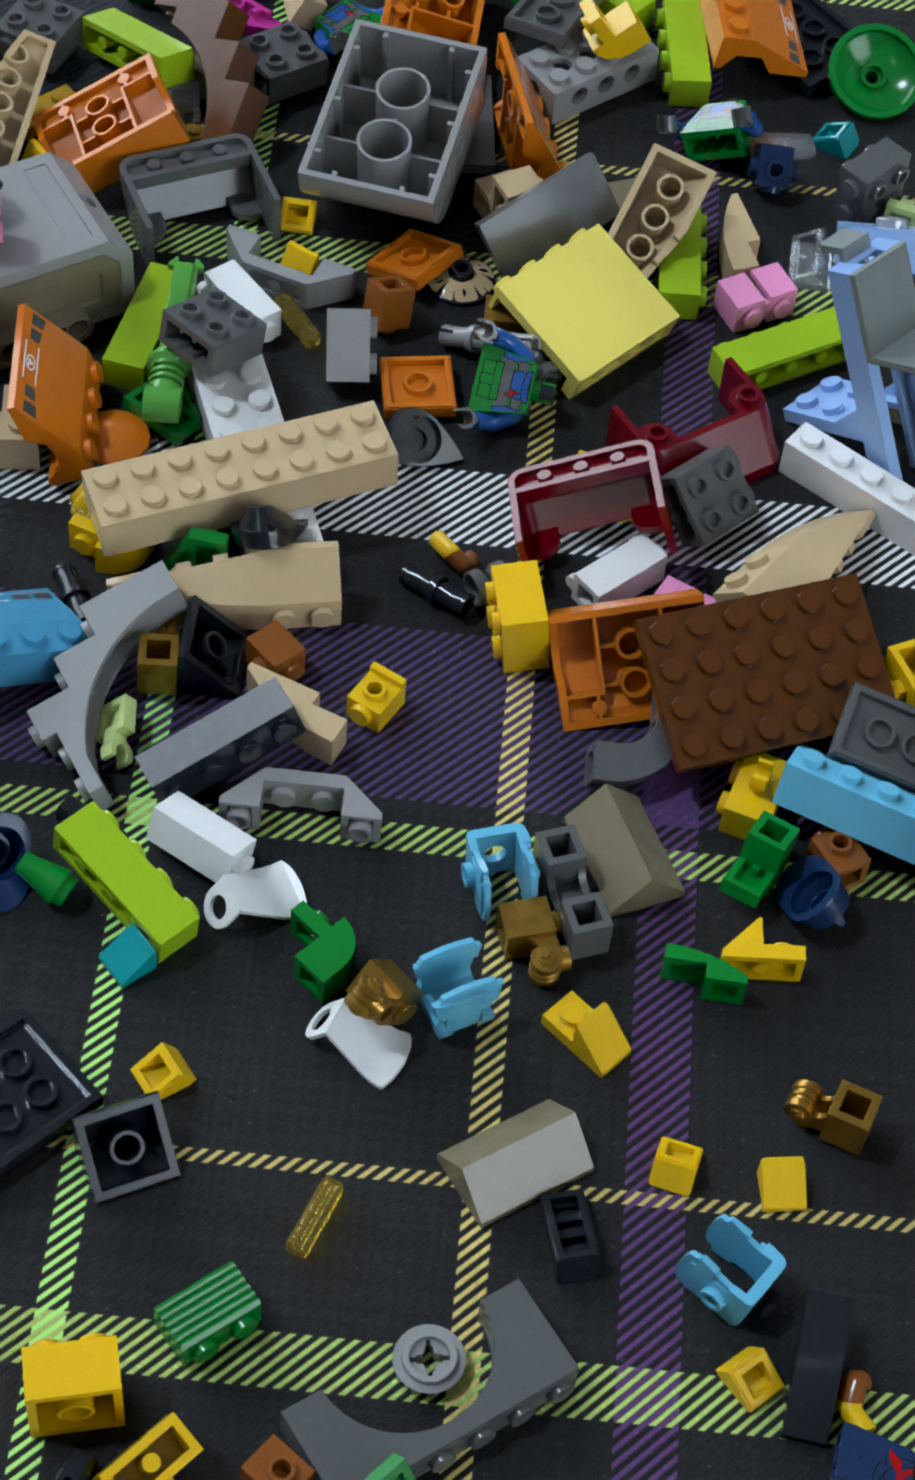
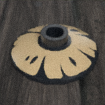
(463, 283)

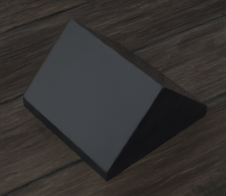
(210, 653)
(125, 1146)

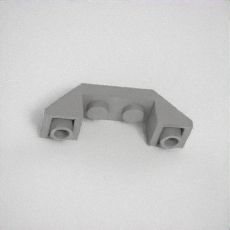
(327, 285)
(286, 787)

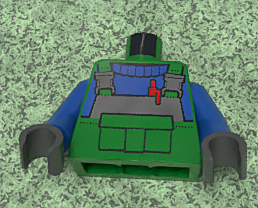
(336, 23)
(715, 131)
(503, 382)

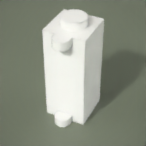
(243, 289)
(620, 573)
(200, 837)

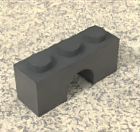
(582, 914)

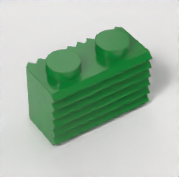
(208, 1315)

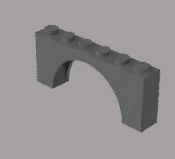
(526, 1372)

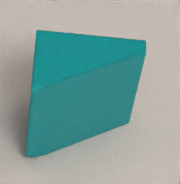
(837, 139)
(129, 957)

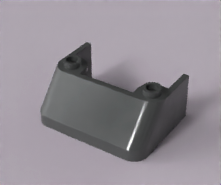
(195, 180)

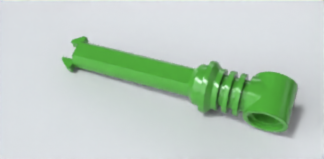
(167, 369)

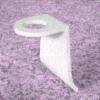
(257, 892)
(372, 1049)

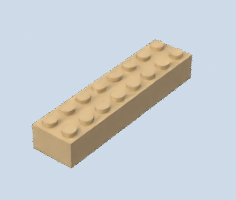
(217, 479)

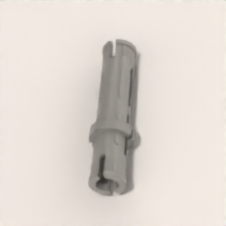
(461, 338)

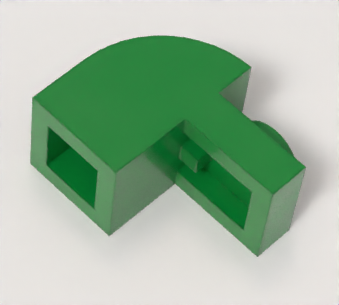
(760, 860)
(329, 952)

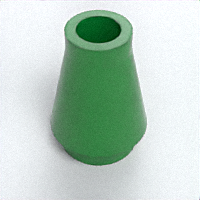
(46, 878)

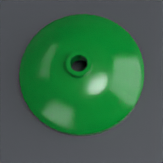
(885, 56)

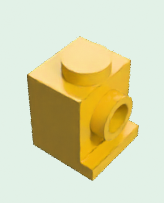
(376, 698)

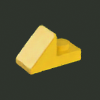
(764, 961)
(588, 1032)

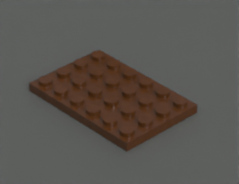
(759, 670)

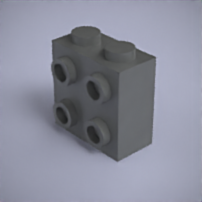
(48, 19)
(287, 62)
(870, 182)
(212, 332)
(708, 496)

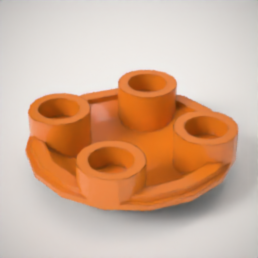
(121, 436)

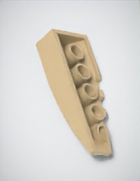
(20, 84)
(660, 207)
(798, 556)
(252, 590)

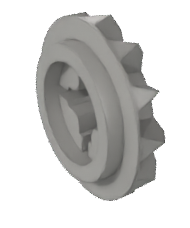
(443, 1346)

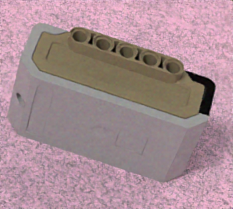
(58, 251)

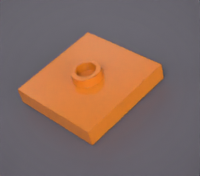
(415, 258)
(418, 383)

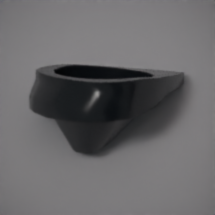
(421, 440)
(266, 528)

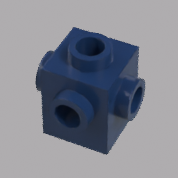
(764, 158)

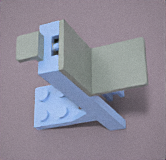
(877, 328)

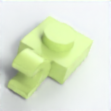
(115, 725)

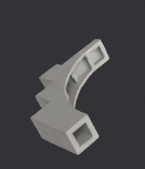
(113, 627)

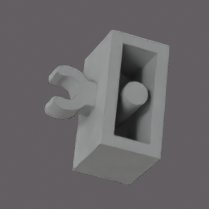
(349, 345)

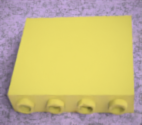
(586, 307)

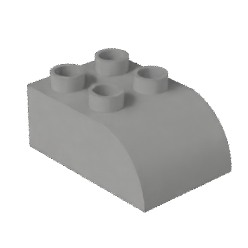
(396, 122)

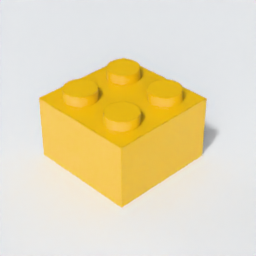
(518, 616)
(72, 1385)

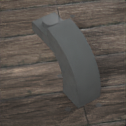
(627, 763)

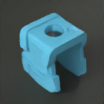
(514, 856)
(450, 992)
(733, 1243)

